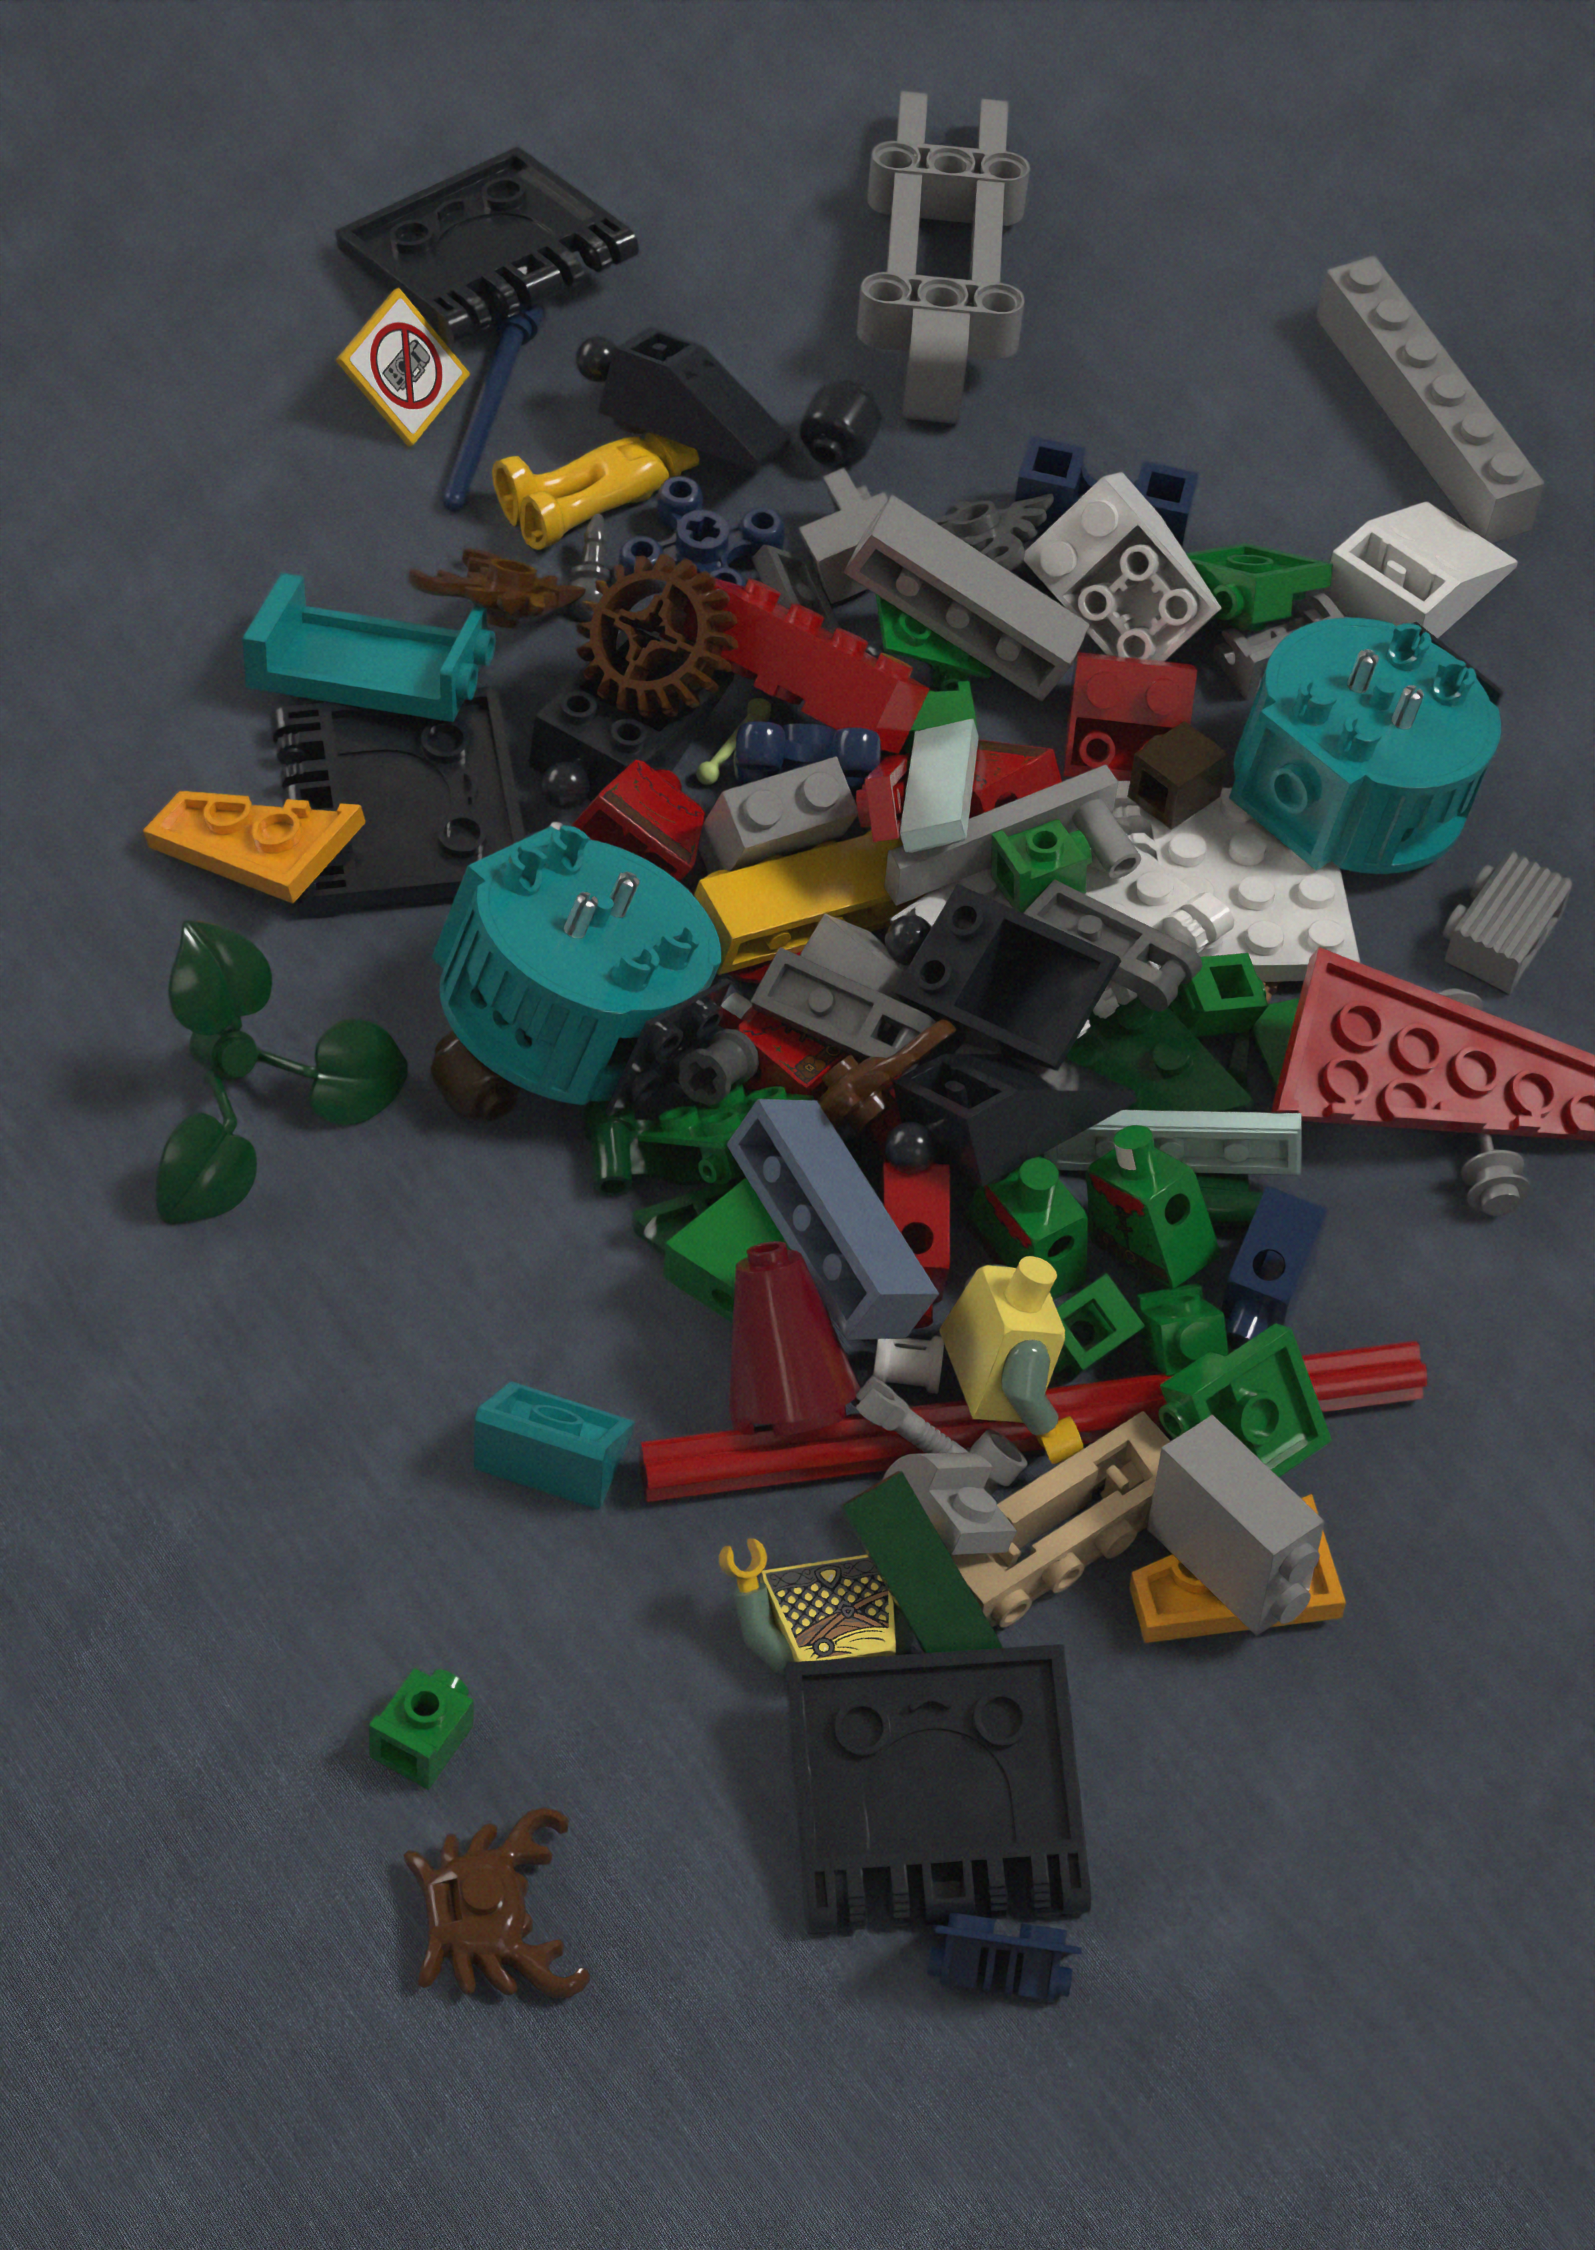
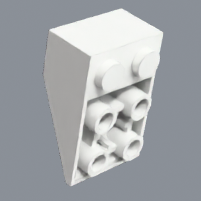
(1415, 569)
(1123, 573)

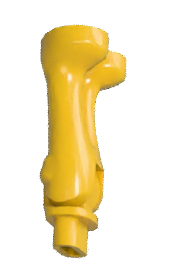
(588, 486)

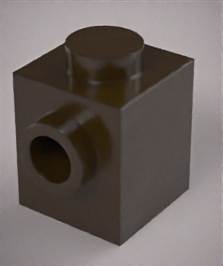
(1177, 774)

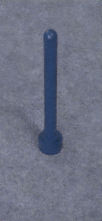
(513, 333)

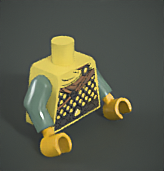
(1005, 1349)
(815, 1610)

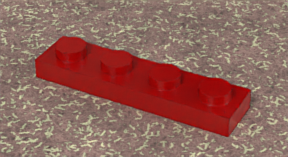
(883, 797)

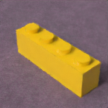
(787, 896)

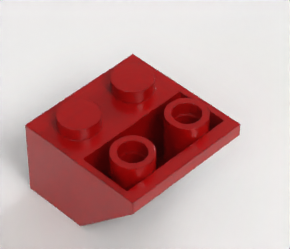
(1120, 707)

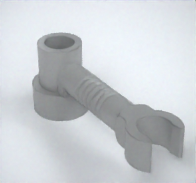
(891, 1412)

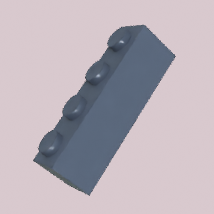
(832, 1219)

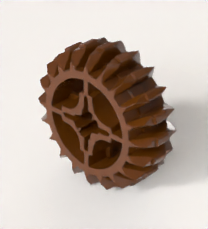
(662, 614)

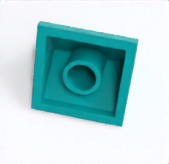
(550, 1443)

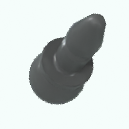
(591, 567)

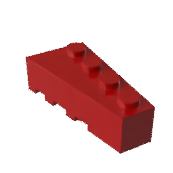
(828, 671)

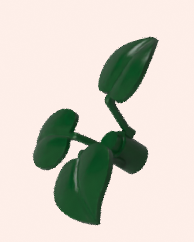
(209, 988)

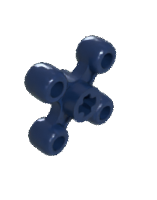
(704, 534)
(769, 750)

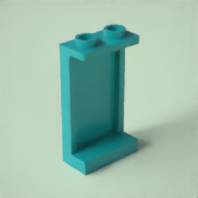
(363, 657)

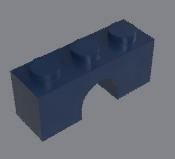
(1061, 470)

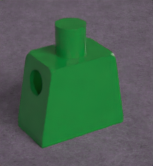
(706, 1251)

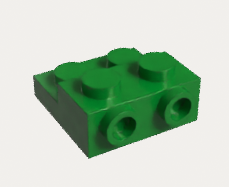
(1257, 582)
(1257, 1395)

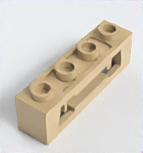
(1127, 1466)

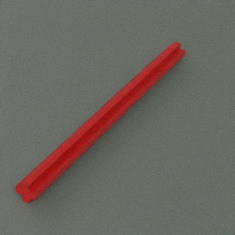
(857, 1446)

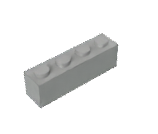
(967, 598)

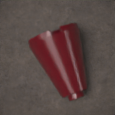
(784, 1348)

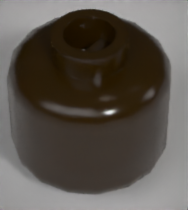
(468, 1084)

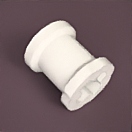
(910, 1362)

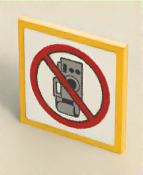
(403, 367)

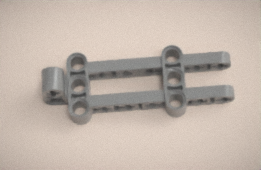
(938, 316)

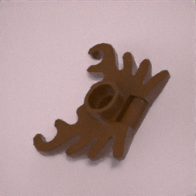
(502, 586)
(859, 1091)
(480, 1910)

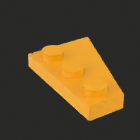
(254, 844)
(1178, 1605)

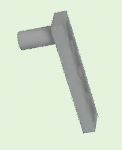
(1079, 804)

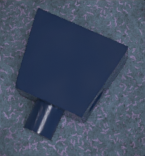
(1271, 1265)

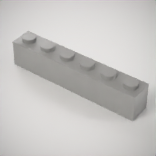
(1429, 400)

